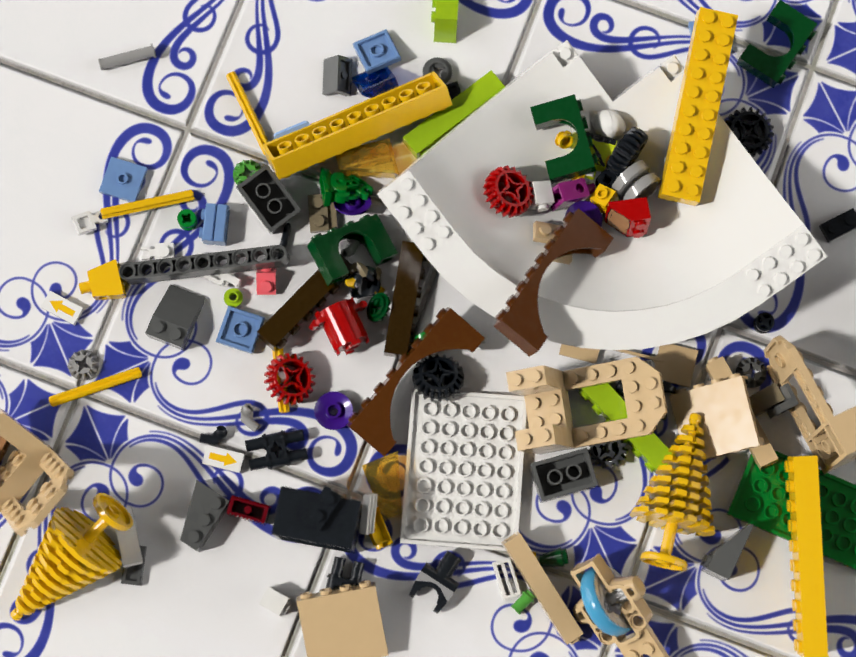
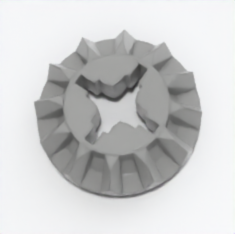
(85, 373)

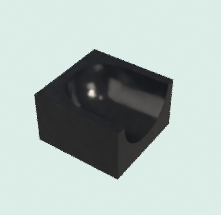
(338, 532)

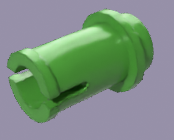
(523, 601)

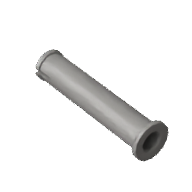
(127, 57)

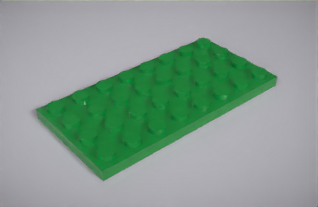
(763, 499)

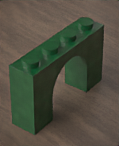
(772, 68)
(566, 112)
(367, 230)

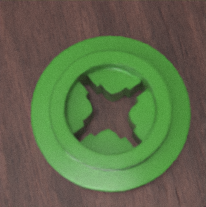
(240, 169)

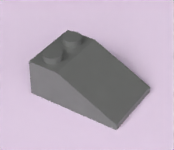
(175, 317)
(723, 558)

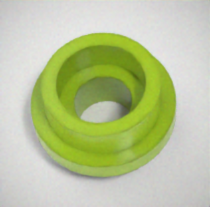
(235, 303)

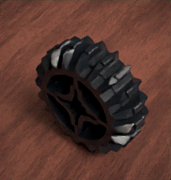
(742, 127)
(627, 151)
(427, 382)

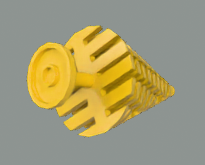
(676, 497)
(72, 554)

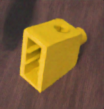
(104, 282)

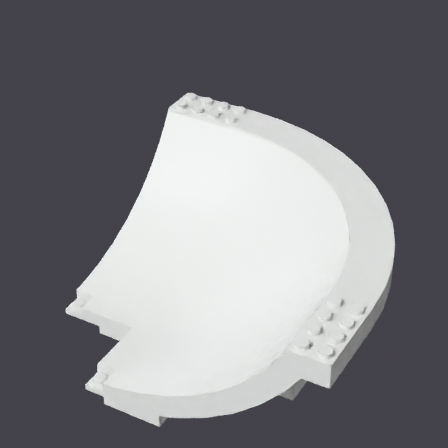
(642, 293)

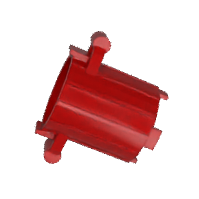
(342, 325)

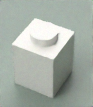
(543, 195)
(275, 601)

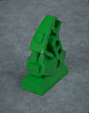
(342, 188)

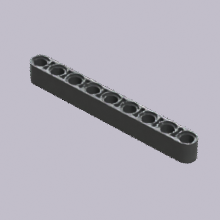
(195, 261)

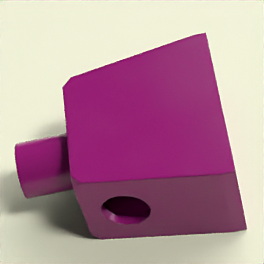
(570, 192)

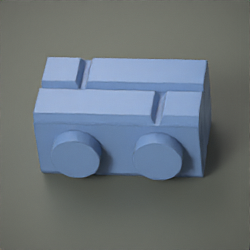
(215, 224)

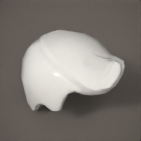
(608, 124)

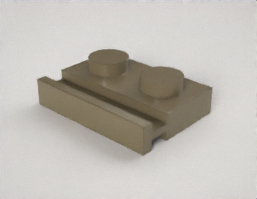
(321, 217)

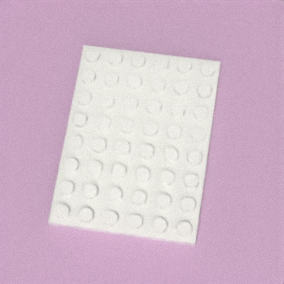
(463, 471)

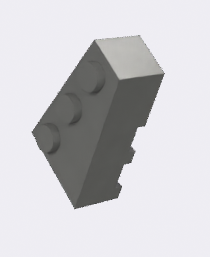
(203, 516)

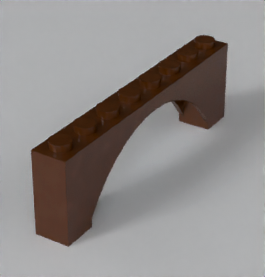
(521, 317)
(446, 333)

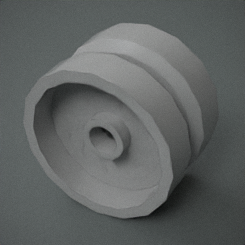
(636, 182)

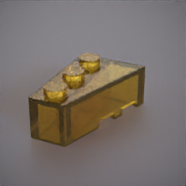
(369, 160)
(384, 480)

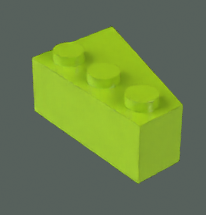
(445, 20)

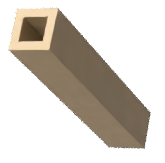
(763, 455)
(542, 588)

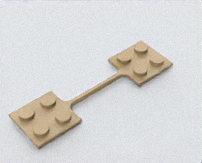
(673, 361)

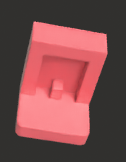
(266, 281)

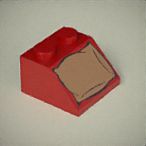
(629, 216)

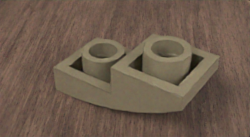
(766, 399)

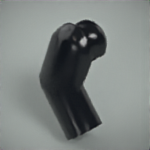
(214, 438)

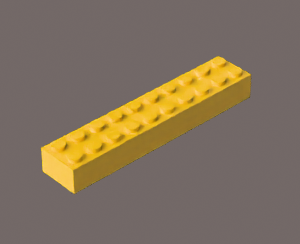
(698, 106)
(357, 125)
(807, 556)

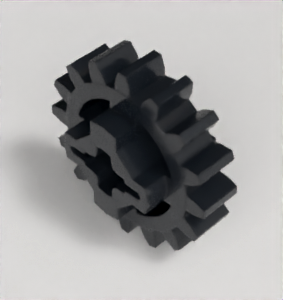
(614, 451)

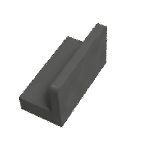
(337, 75)
(790, 402)

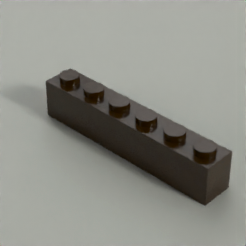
(404, 300)
(298, 309)

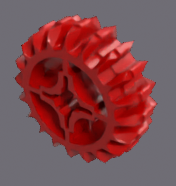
(508, 202)
(302, 389)

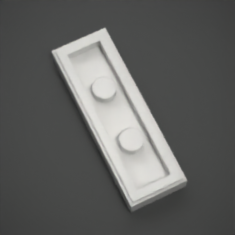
(129, 544)

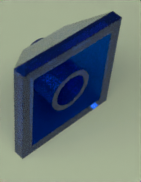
(375, 83)

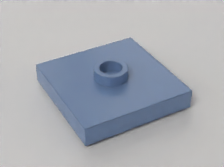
(377, 51)
(123, 180)
(240, 329)

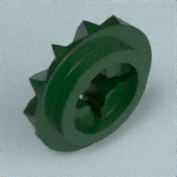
(378, 300)

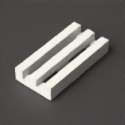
(368, 513)
(501, 562)

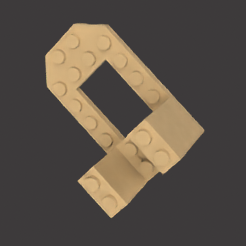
(550, 410)
(836, 437)
(22, 472)

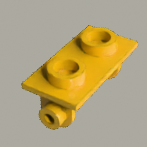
(381, 536)

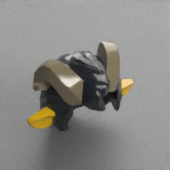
(364, 280)

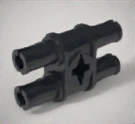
(284, 457)
(335, 577)

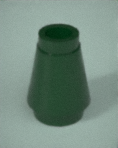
(554, 558)

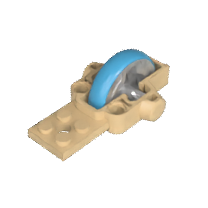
(615, 610)

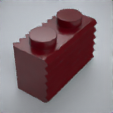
(248, 510)

